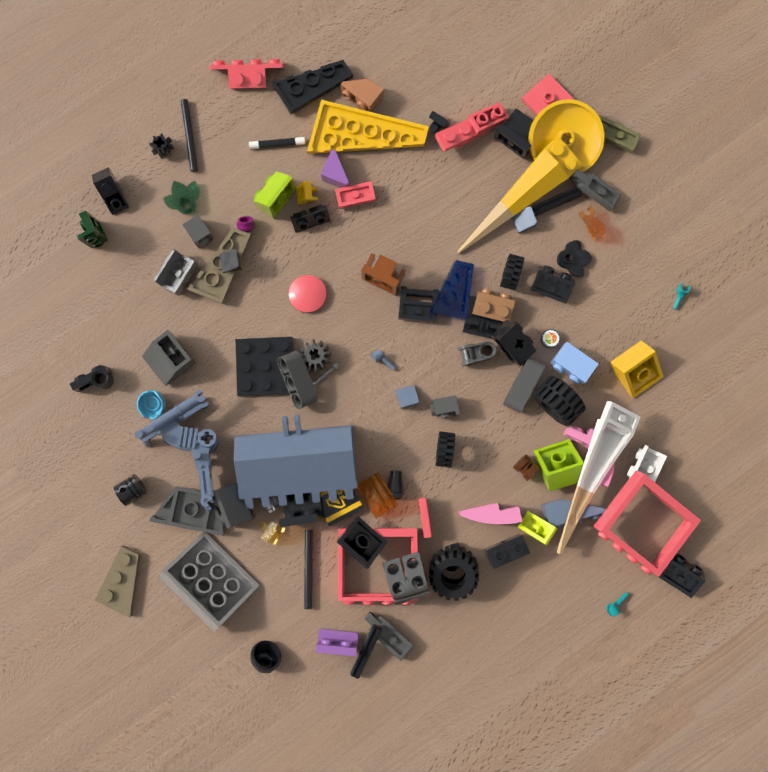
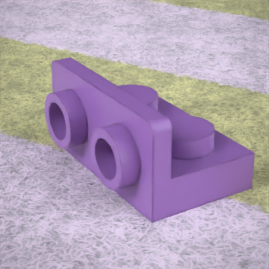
(337, 642)

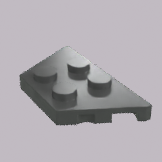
(185, 511)

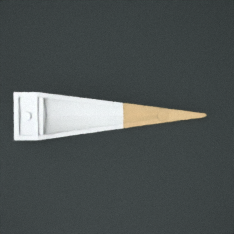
(608, 441)

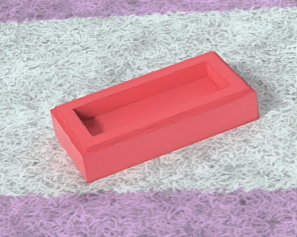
(425, 517)

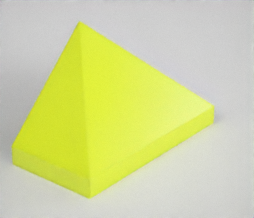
(537, 528)

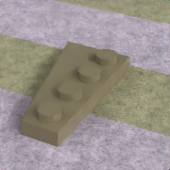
(211, 280)

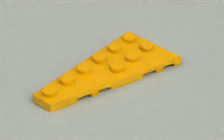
(360, 130)

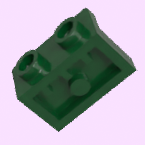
(94, 234)

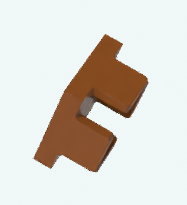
(382, 274)

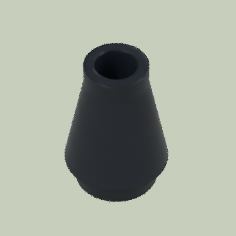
(395, 484)

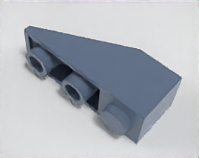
(557, 512)

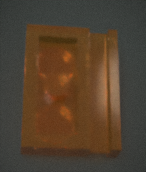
(377, 495)

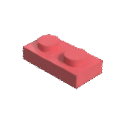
(355, 195)

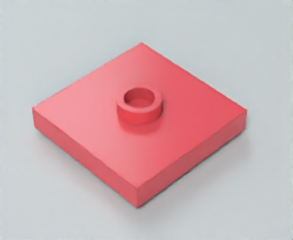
(544, 94)

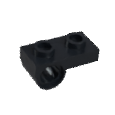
(84, 381)

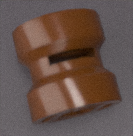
(523, 463)

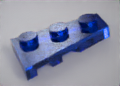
(455, 292)

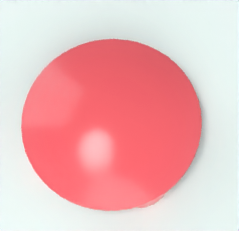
(307, 293)

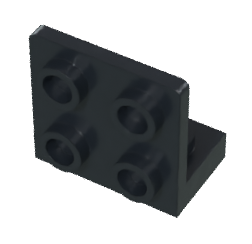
(515, 133)
(301, 513)

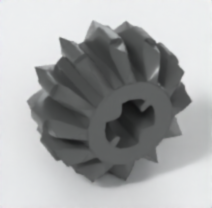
(321, 352)

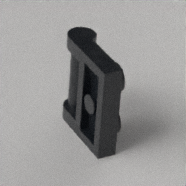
(417, 310)

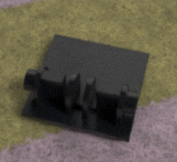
(478, 324)

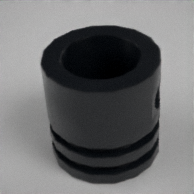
(130, 490)

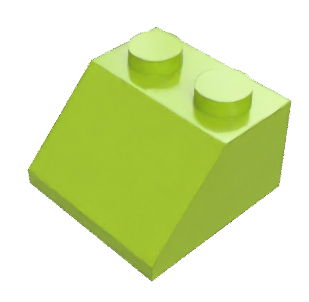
(274, 194)
(559, 464)

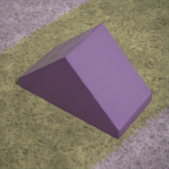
(333, 171)

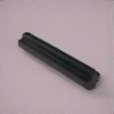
(556, 201)
(366, 651)

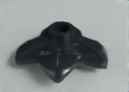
(576, 258)

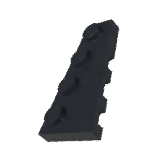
(307, 87)

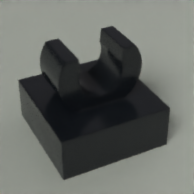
(438, 121)

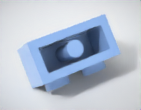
(573, 363)

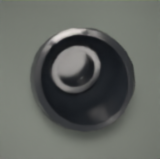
(265, 656)

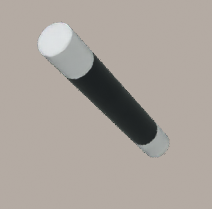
(277, 143)

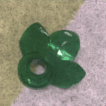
(183, 195)

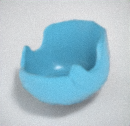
(151, 404)

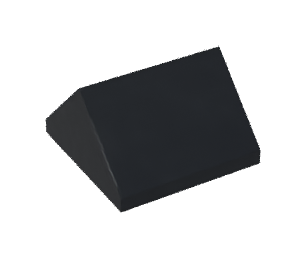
(361, 542)

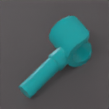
(681, 293)
(613, 609)

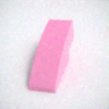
(492, 515)

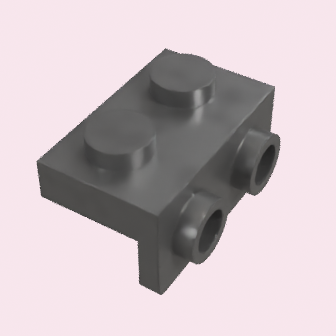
(175, 272)

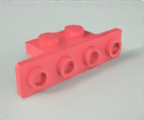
(247, 74)

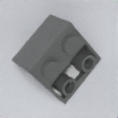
(167, 357)
(231, 507)

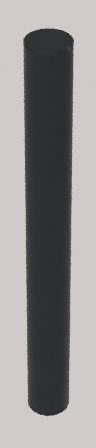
(189, 135)
(308, 570)

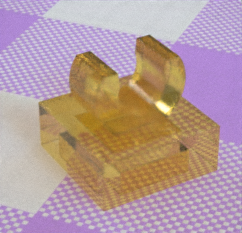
(272, 532)

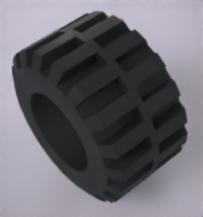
(559, 401)
(453, 587)

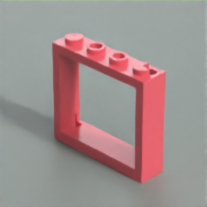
(622, 500)
(369, 598)

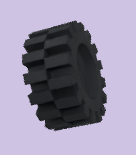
(512, 272)
(445, 449)

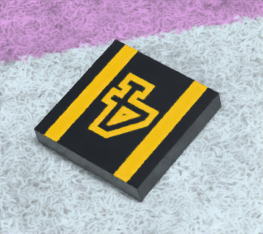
(341, 508)

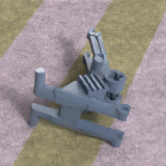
(187, 440)

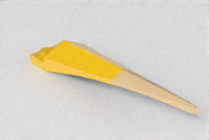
(546, 172)

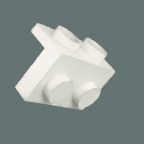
(649, 462)

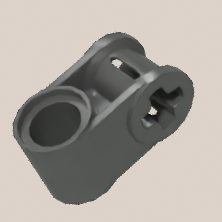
(475, 353)

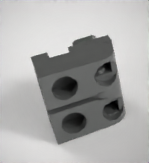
(410, 587)

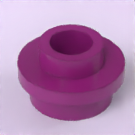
(245, 223)

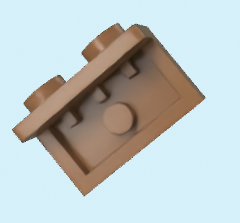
(493, 306)

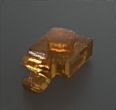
(593, 226)

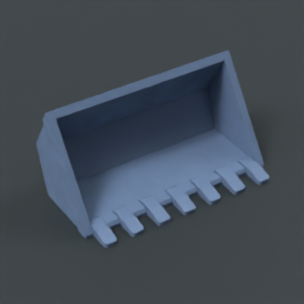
(295, 464)

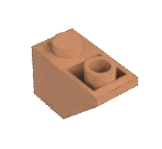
(362, 92)

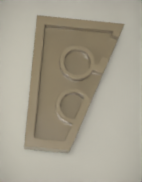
(119, 585)

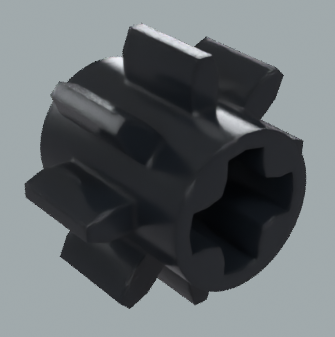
(165, 149)

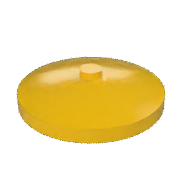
(576, 126)

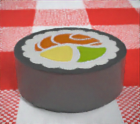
(550, 338)

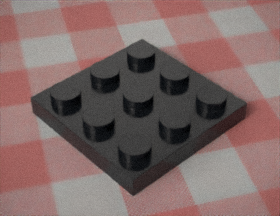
(258, 365)

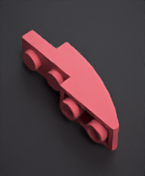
(472, 128)

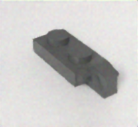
(596, 189)
(390, 636)

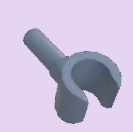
(378, 355)

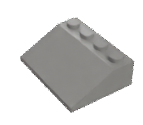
(208, 581)

